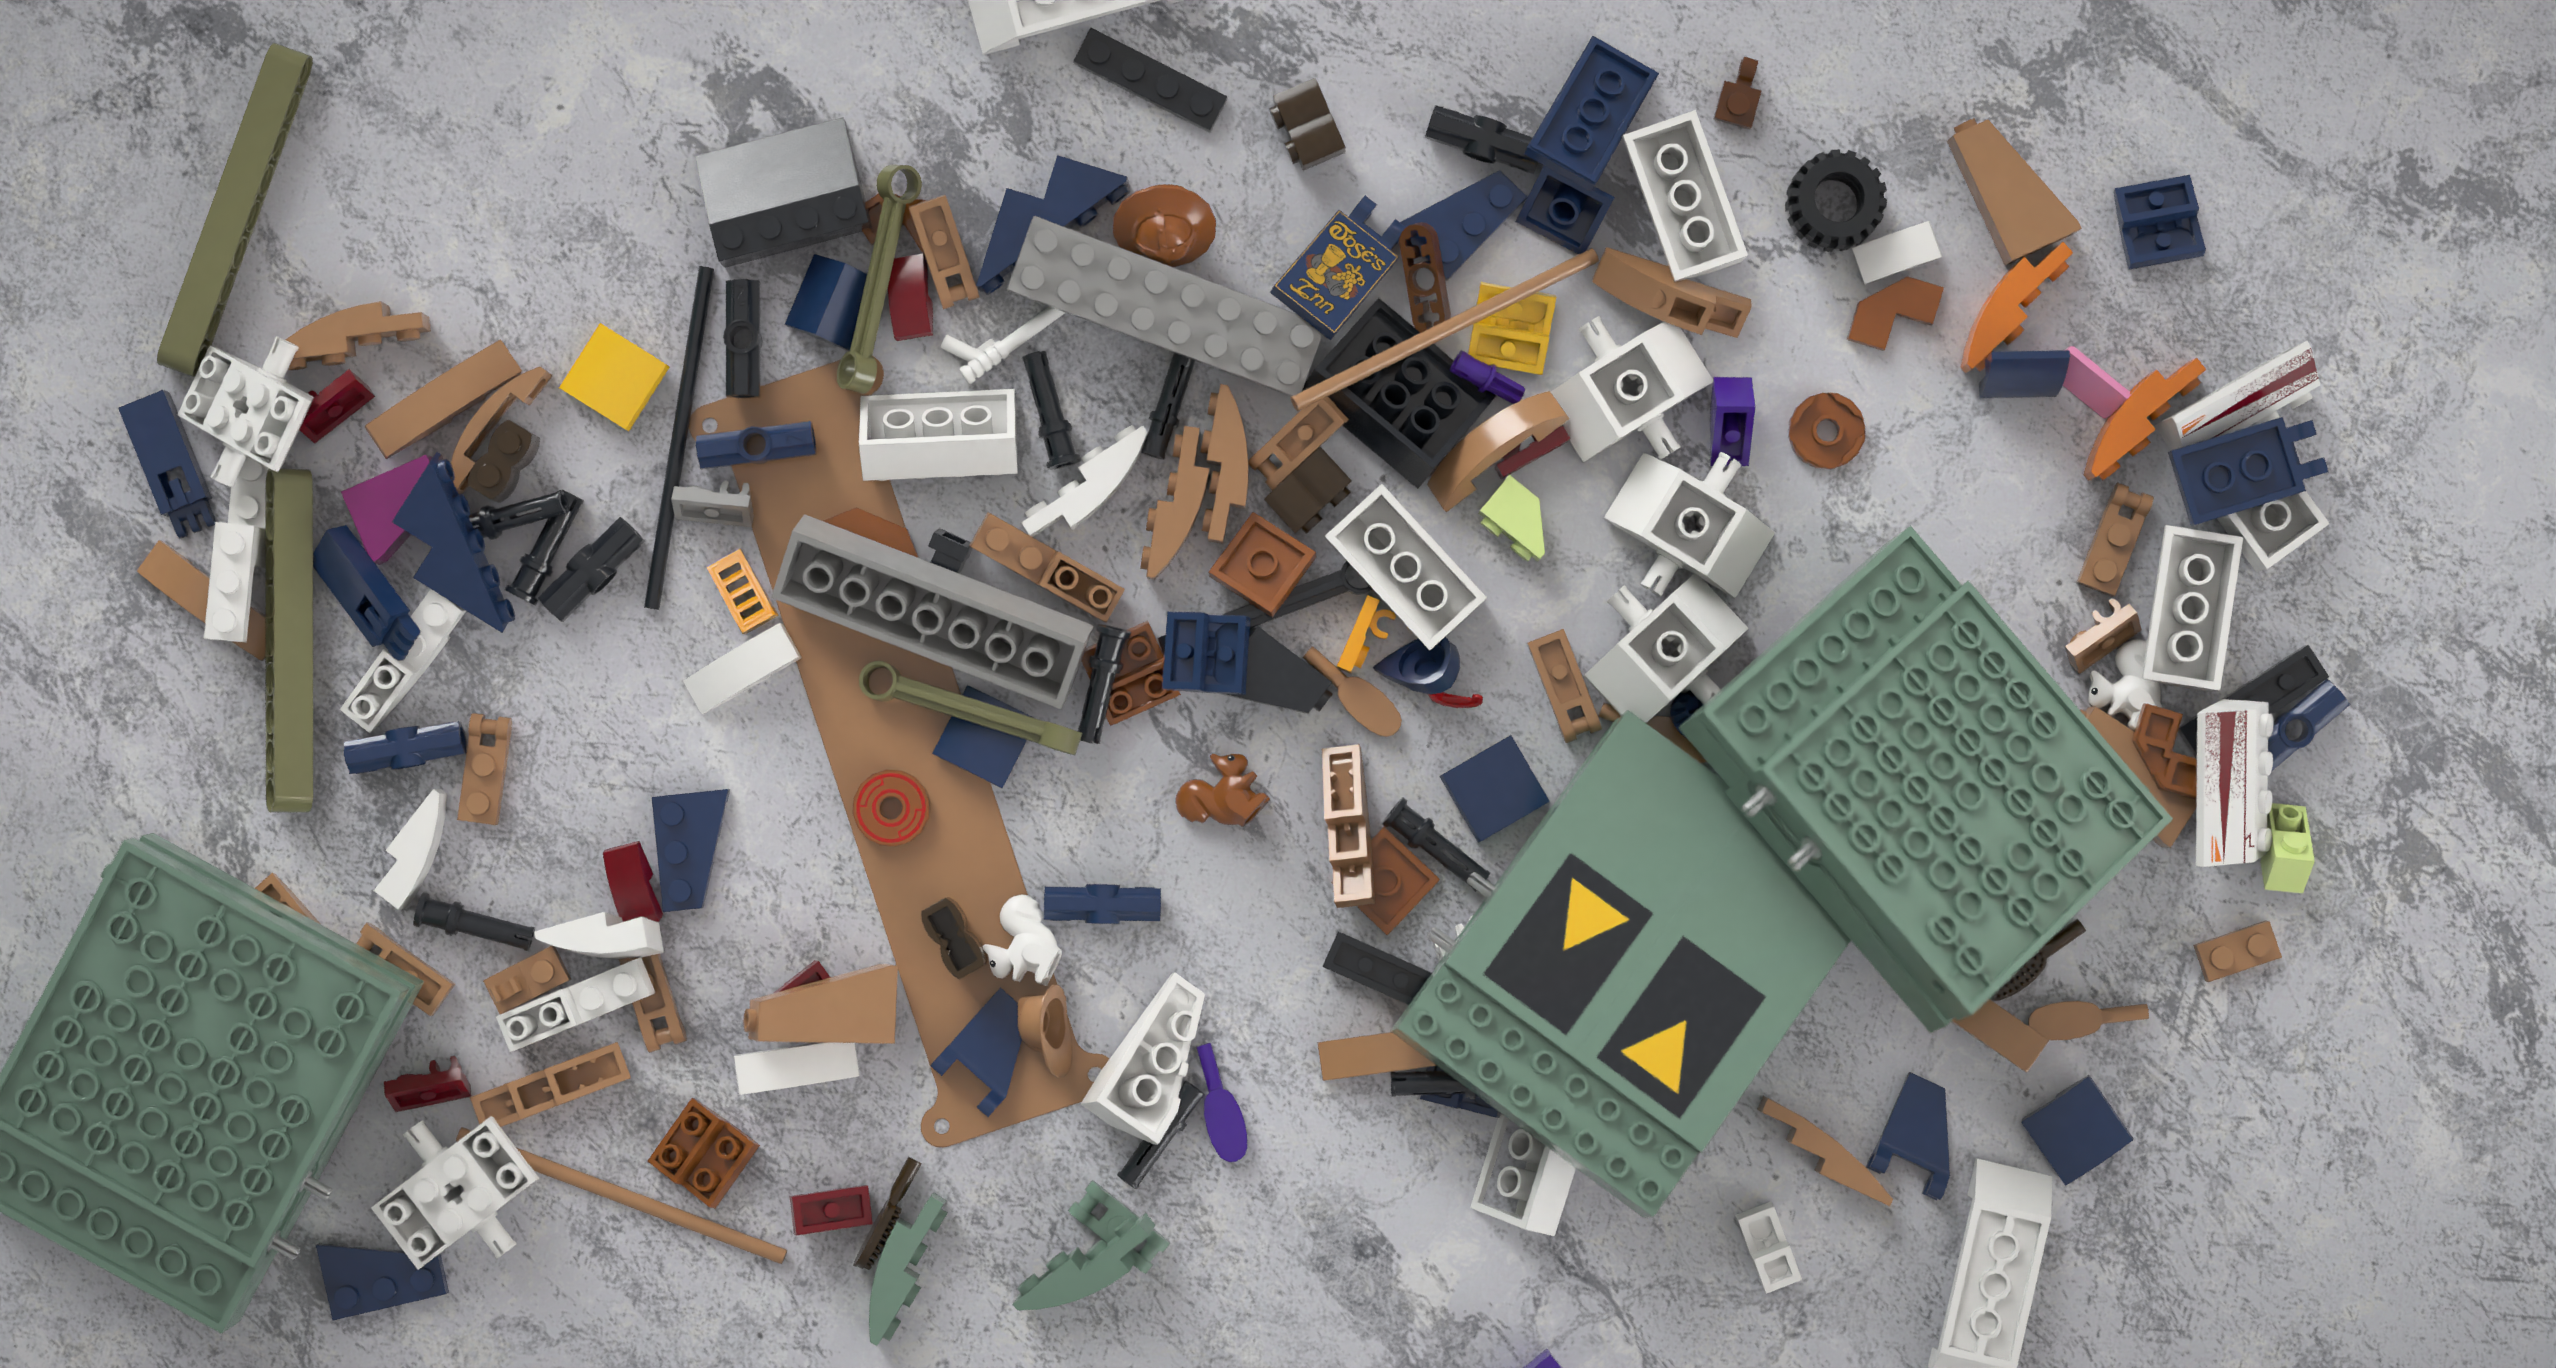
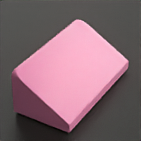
(2093, 385)

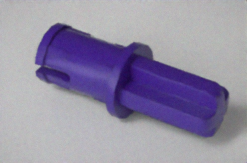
(1486, 377)

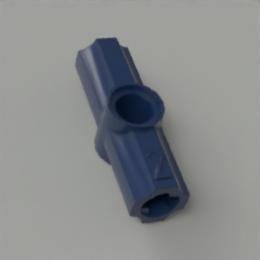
(731, 447)
(2313, 713)
(405, 747)
(1102, 903)

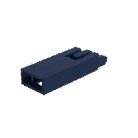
(161, 447)
(364, 592)

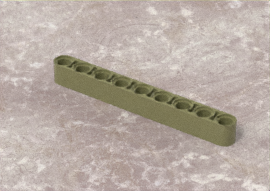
(235, 209)
(289, 640)

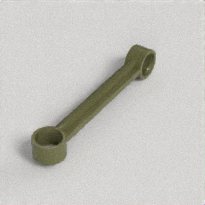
(858, 367)
(972, 710)

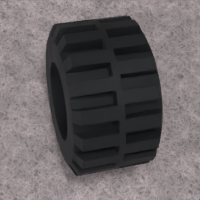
(1853, 173)

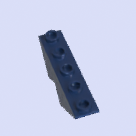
(1070, 199)
(457, 557)

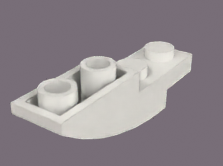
(1103, 475)
(391, 679)
(575, 1004)

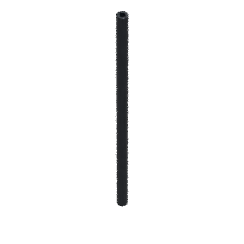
(679, 436)

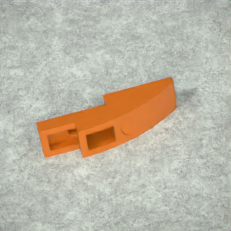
(2000, 314)
(2128, 426)

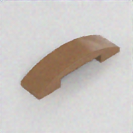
(524, 387)
(1490, 442)
(190, 587)

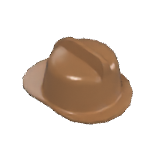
(1046, 1028)

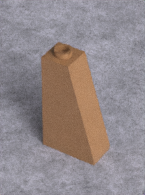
(2008, 193)
(2120, 739)
(831, 1010)

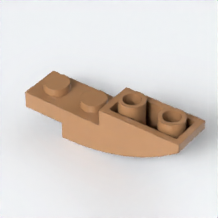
(1680, 303)
(335, 335)
(1228, 448)
(1174, 520)
(1046, 567)

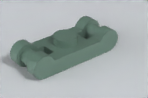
(1113, 1217)

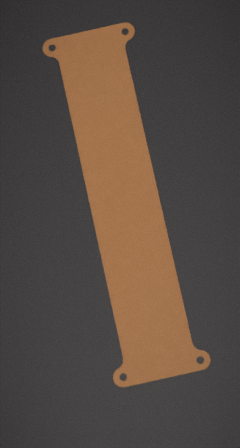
(965, 841)

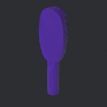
(1221, 1111)

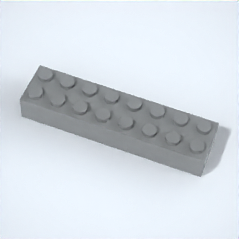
(1164, 307)
(931, 611)

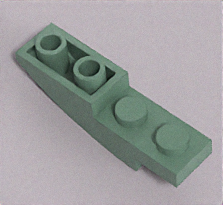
(1081, 1275)
(893, 1280)

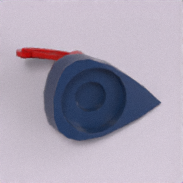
(1428, 671)

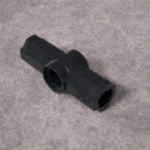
(1480, 138)
(742, 314)
(591, 569)

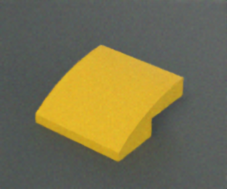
(1516, 335)
(614, 377)

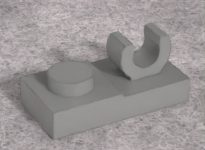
(706, 506)

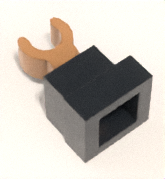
(950, 550)

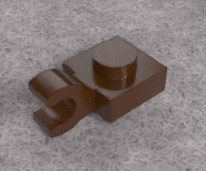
(1738, 100)

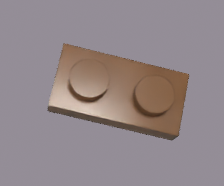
(2237, 951)

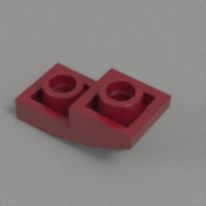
(909, 299)
(629, 882)

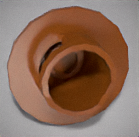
(1165, 224)

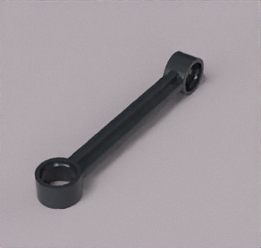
(1300, 597)

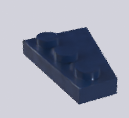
(1468, 218)
(686, 845)
(374, 1279)

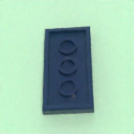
(1591, 113)

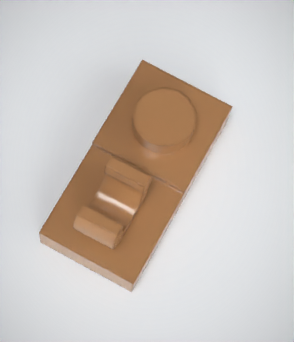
(2104, 637)
(527, 979)

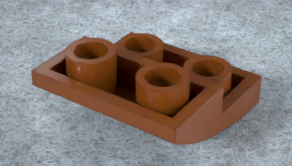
(1140, 681)
(703, 1153)

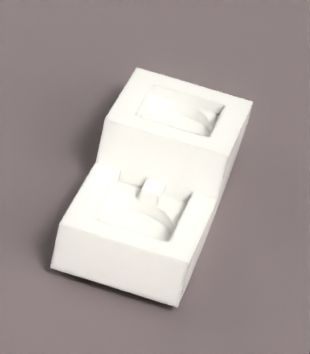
(1897, 252)
(1768, 1247)

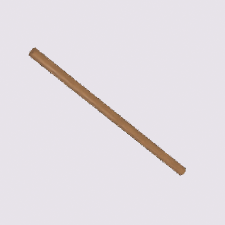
(1444, 329)
(650, 1206)

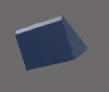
(1564, 211)
(828, 301)

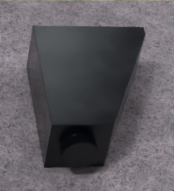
(1281, 677)

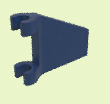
(987, 1048)
(1917, 1134)

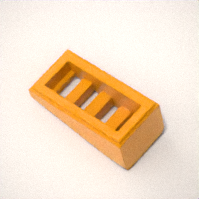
(760, 617)

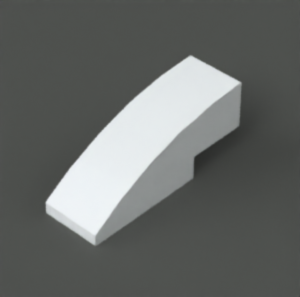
(742, 668)
(414, 851)
(606, 936)
(795, 1066)

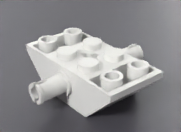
(247, 408)
(1602, 414)
(1653, 510)
(1637, 672)
(431, 1211)

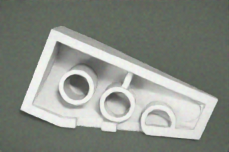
(1145, 1074)

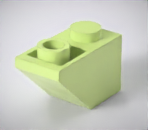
(1516, 515)
(2291, 851)

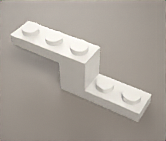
(235, 553)

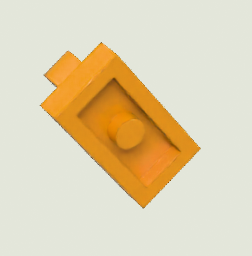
(1355, 651)

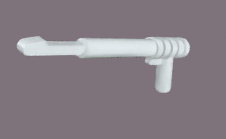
(990, 352)

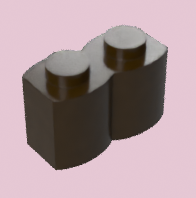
(1308, 125)
(499, 469)
(1309, 491)
(949, 928)

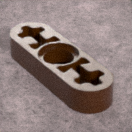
(1410, 252)

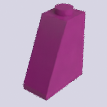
(377, 502)

